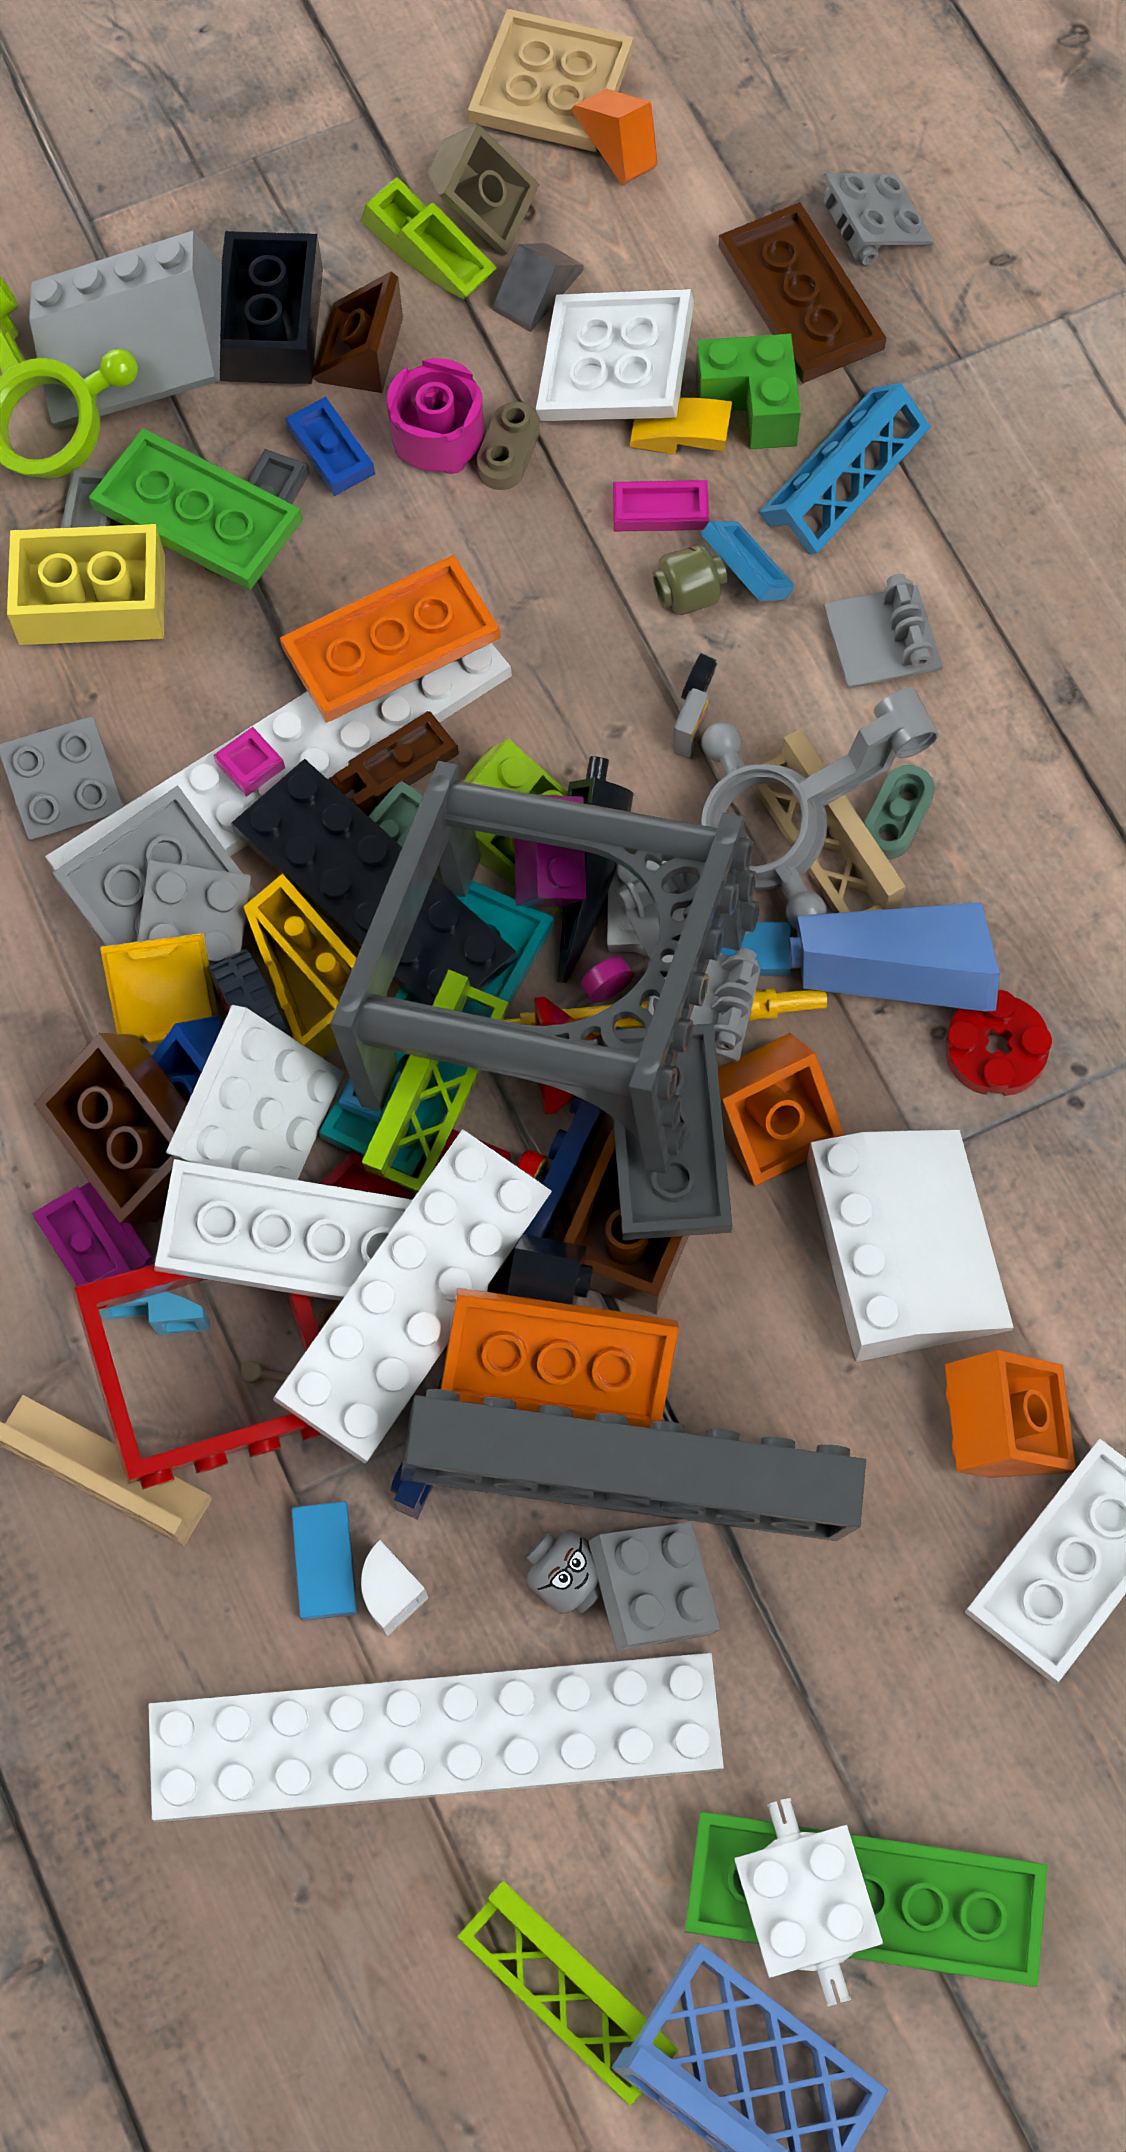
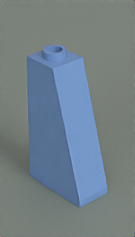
(901, 955)

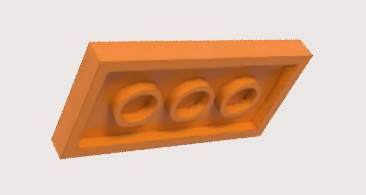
(390, 638)
(559, 1356)

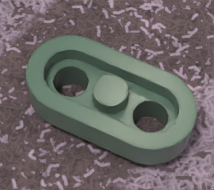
(897, 815)

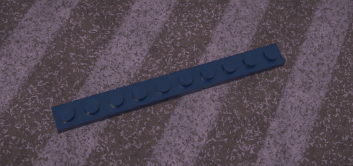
(569, 1154)

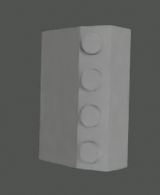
(149, 301)

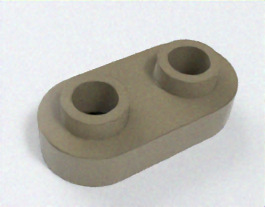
(508, 441)

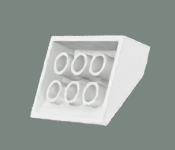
(906, 1240)

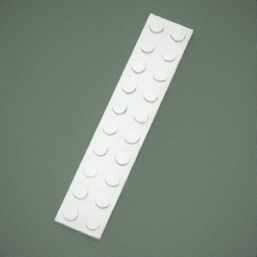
(300, 734)
(433, 1737)

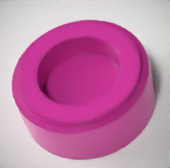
(606, 979)

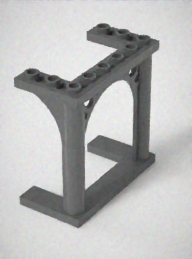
(621, 1078)

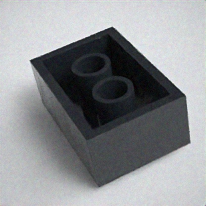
(269, 306)

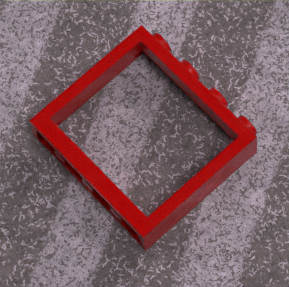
(203, 1454)

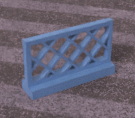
(710, 2115)

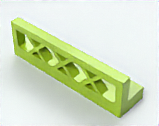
(412, 1090)
(572, 1965)

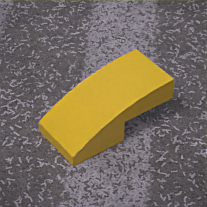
(698, 424)

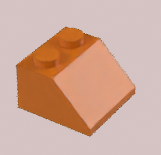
(775, 1107)
(1009, 1416)

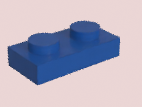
(330, 446)

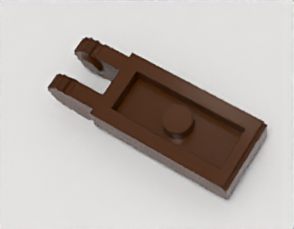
(399, 757)

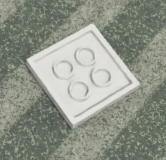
(615, 355)
(256, 1101)

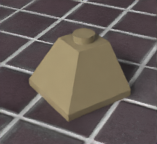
(483, 185)

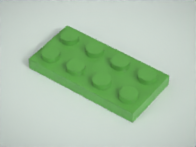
(197, 508)

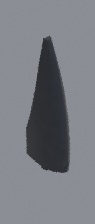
(582, 916)

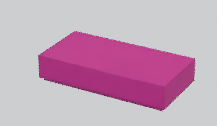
(660, 505)

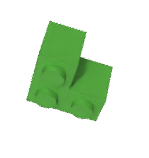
(757, 378)

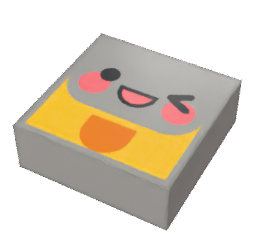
(690, 722)

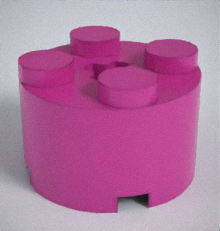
(436, 415)

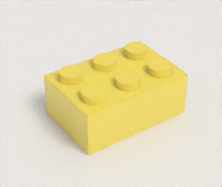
(86, 584)

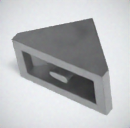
(533, 281)

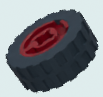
(241, 984)

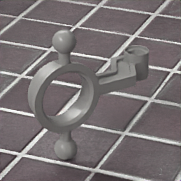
(900, 731)

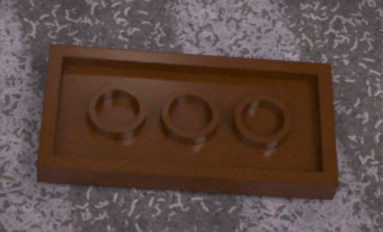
(802, 291)

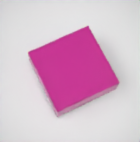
(249, 761)

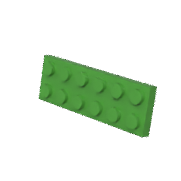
(930, 1903)

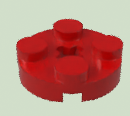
(996, 1072)

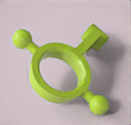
(19, 376)

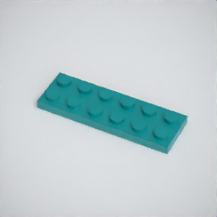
(526, 933)

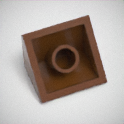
(361, 336)

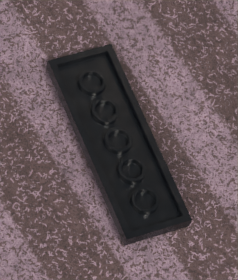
(343, 868)

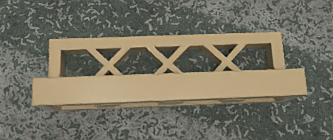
(845, 828)
(96, 1469)

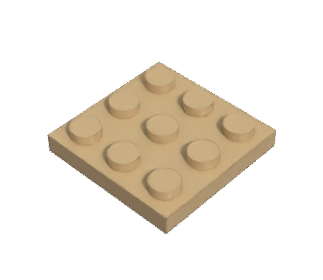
(541, 72)

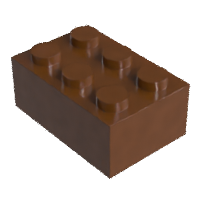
(116, 1123)
(623, 1269)

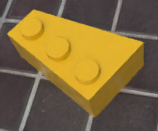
(303, 961)

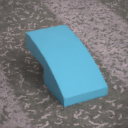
(166, 1313)

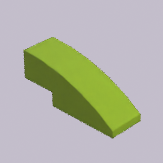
(426, 240)

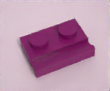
(90, 1236)

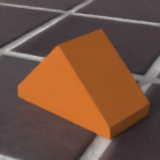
(621, 131)

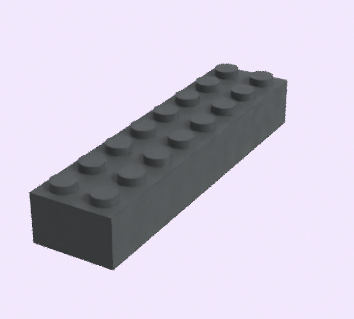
(633, 1467)

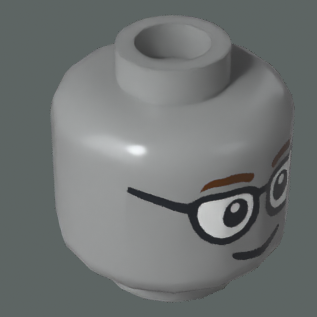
(563, 1572)

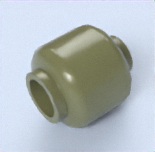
(689, 579)

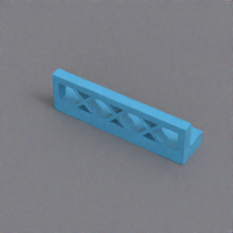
(834, 455)

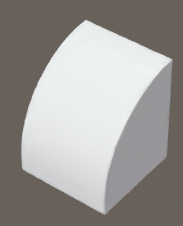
(389, 1589)

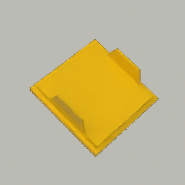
(158, 984)

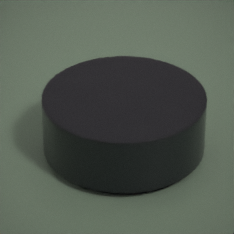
(700, 675)

